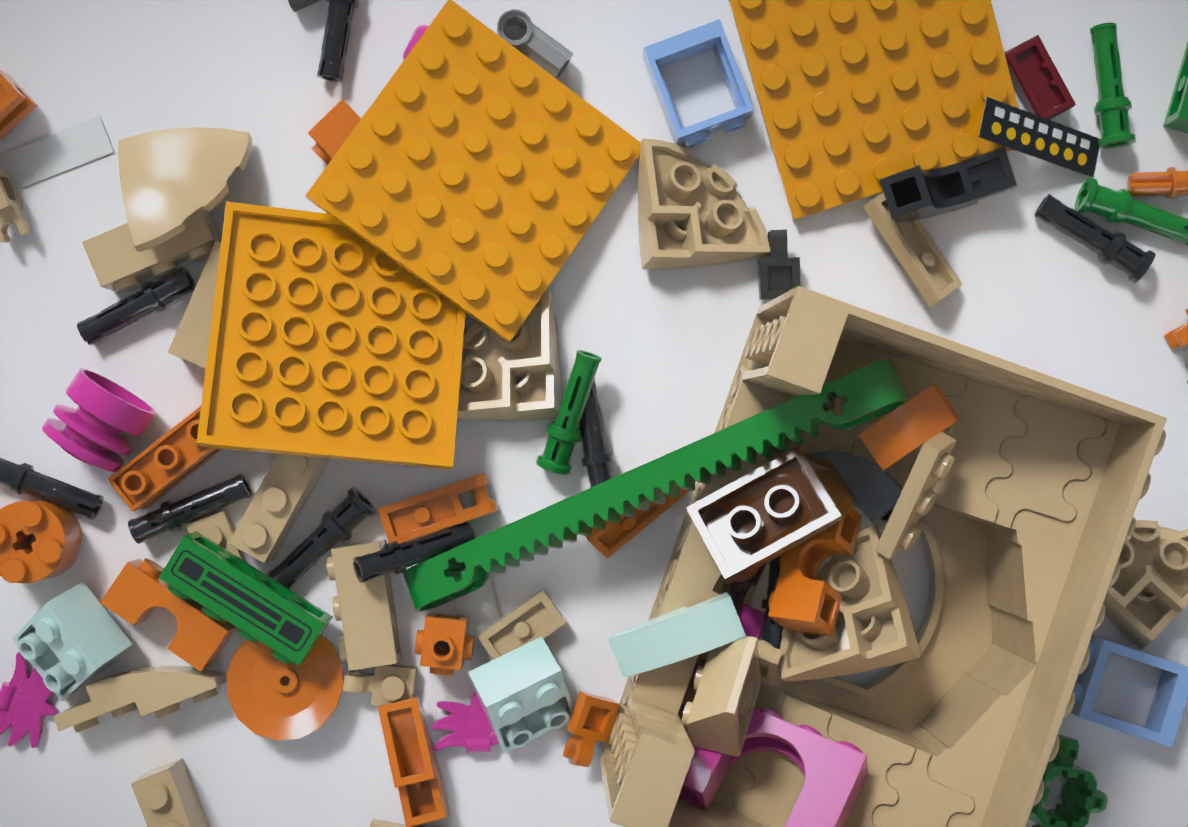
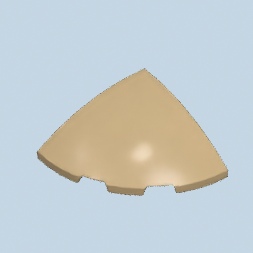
(175, 174)
(692, 212)
(515, 376)
(1150, 582)
(871, 623)

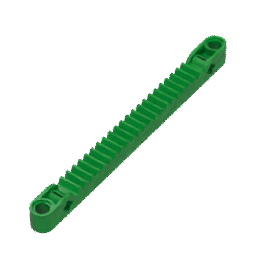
(869, 394)

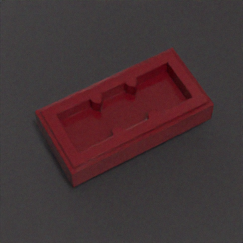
(1038, 79)

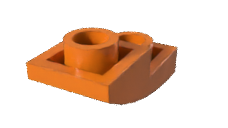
(909, 426)

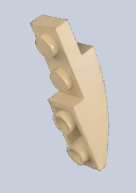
(151, 688)

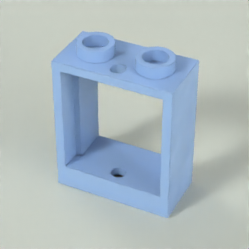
(684, 46)
(1167, 703)

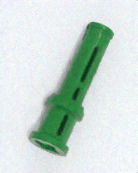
(1112, 103)
(1120, 207)
(565, 431)

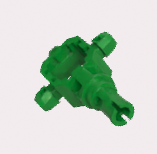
(1079, 794)

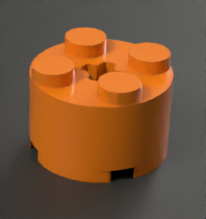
(55, 545)

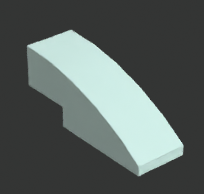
(677, 635)

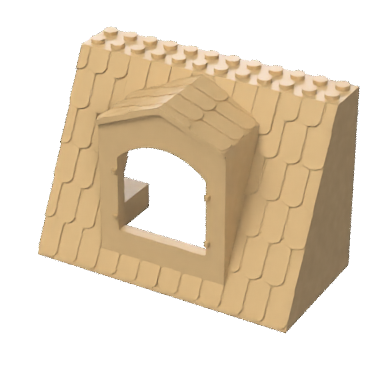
(1017, 586)

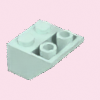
(71, 640)
(523, 694)

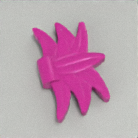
(24, 704)
(468, 725)

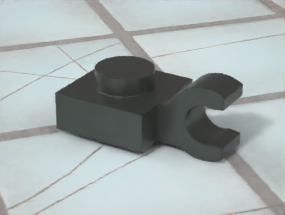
(778, 272)

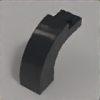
(929, 193)
(868, 484)

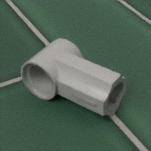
(536, 43)

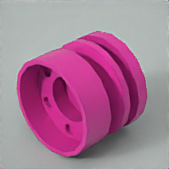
(95, 427)

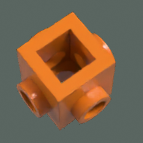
(445, 628)

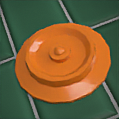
(284, 698)

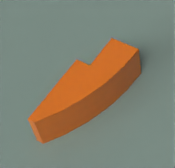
(413, 762)

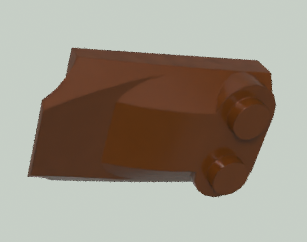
(769, 512)

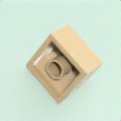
(724, 697)

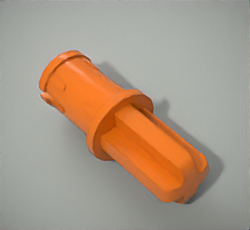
(1158, 183)

